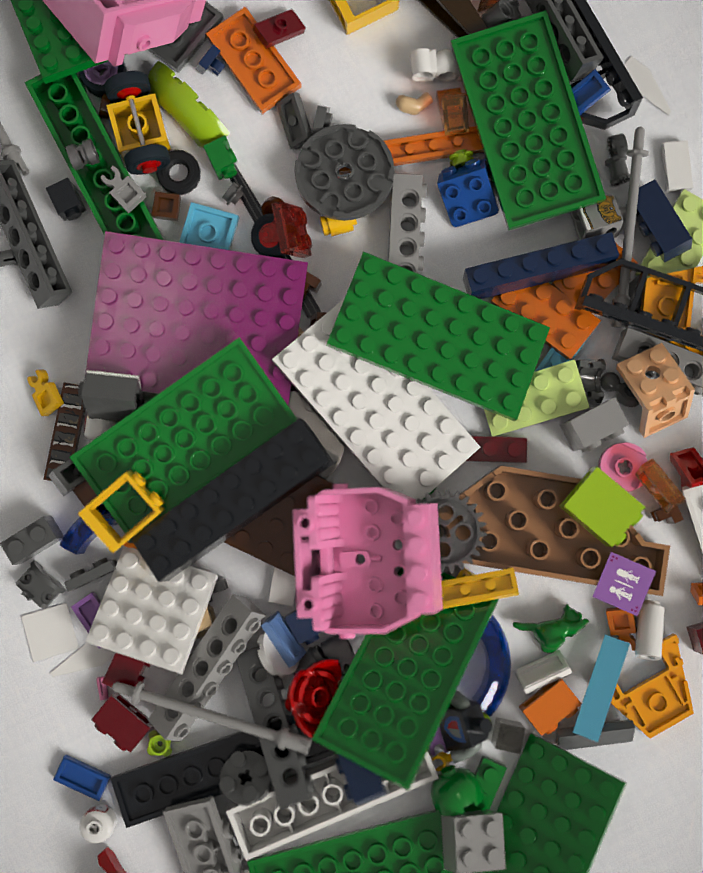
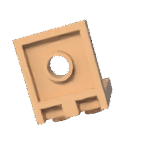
(662, 399)

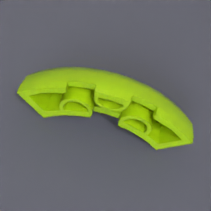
(181, 104)

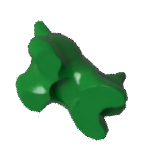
(552, 633)

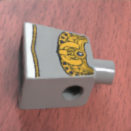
(599, 218)

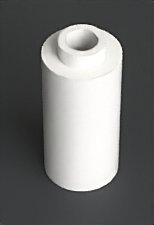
(650, 631)

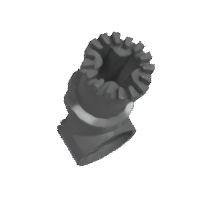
(617, 164)

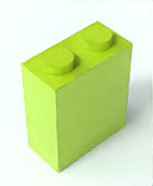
(603, 507)

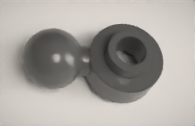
(611, 382)

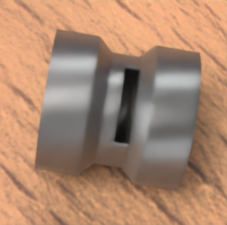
(82, 154)

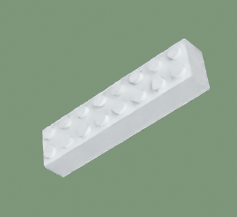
(268, 827)

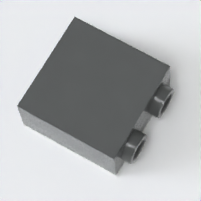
(110, 395)

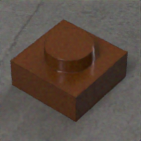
(166, 206)

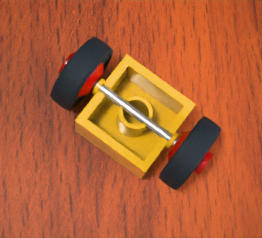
(137, 123)

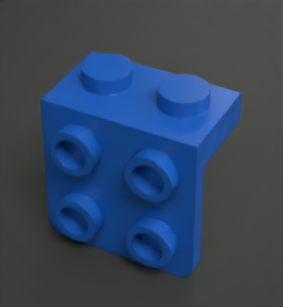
(467, 192)

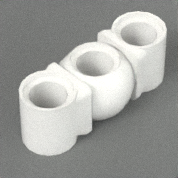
(430, 64)

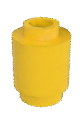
(336, 227)

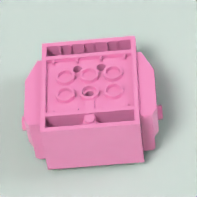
(124, 26)
(367, 596)

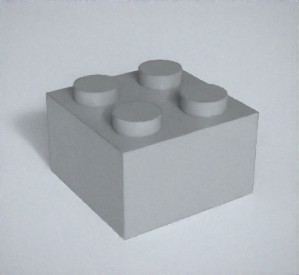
(597, 423)
(473, 842)

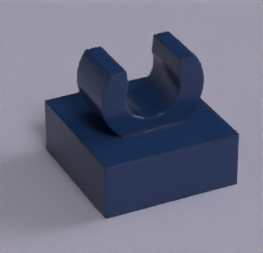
(210, 62)

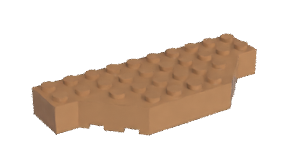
(537, 536)

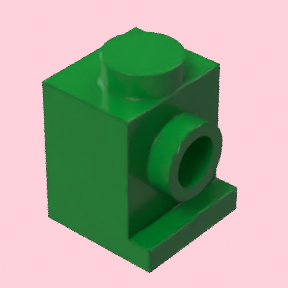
(221, 158)

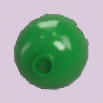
(455, 790)

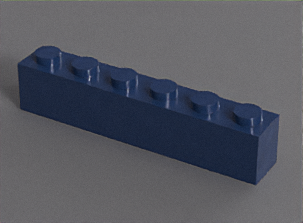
(540, 266)

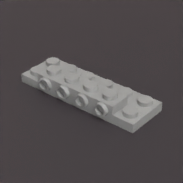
(203, 838)

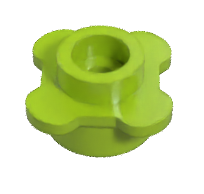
(460, 157)
(154, 748)

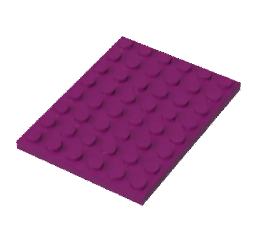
(179, 304)

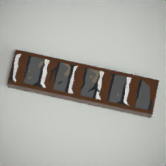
(66, 428)

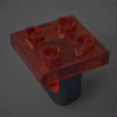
(282, 232)

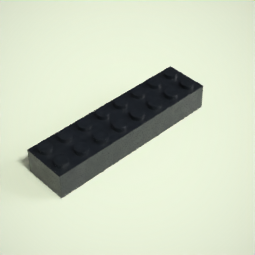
(232, 500)

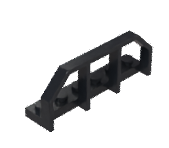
(612, 70)
(643, 320)

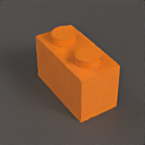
(550, 706)

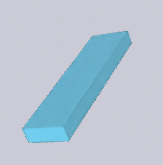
(601, 688)

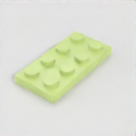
(690, 211)
(550, 395)

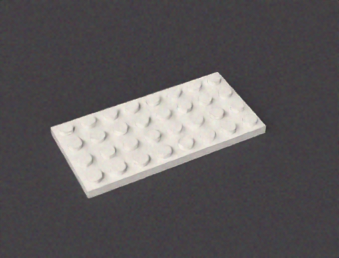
(381, 417)

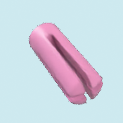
(102, 688)

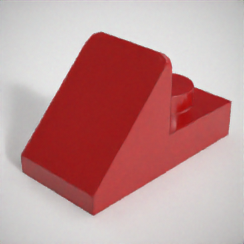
(689, 466)

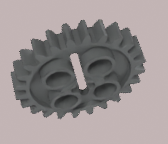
(460, 549)

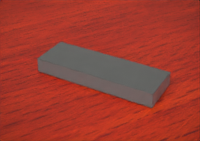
(611, 733)

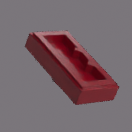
(279, 28)

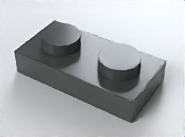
(294, 120)
(82, 578)

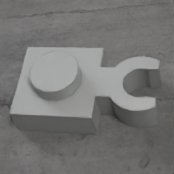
(125, 191)

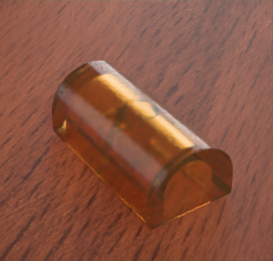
(660, 486)

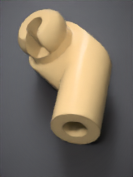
(413, 106)

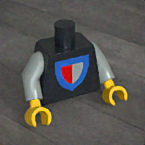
(462, 730)

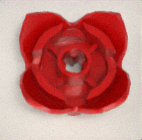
(318, 680)

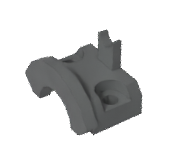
(591, 378)
(39, 586)

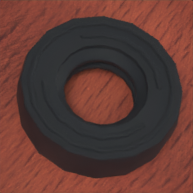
(186, 185)

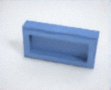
(283, 639)

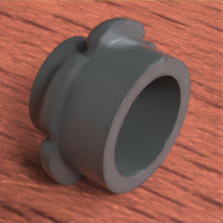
(233, 194)

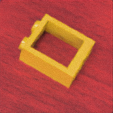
(353, 23)
(103, 528)

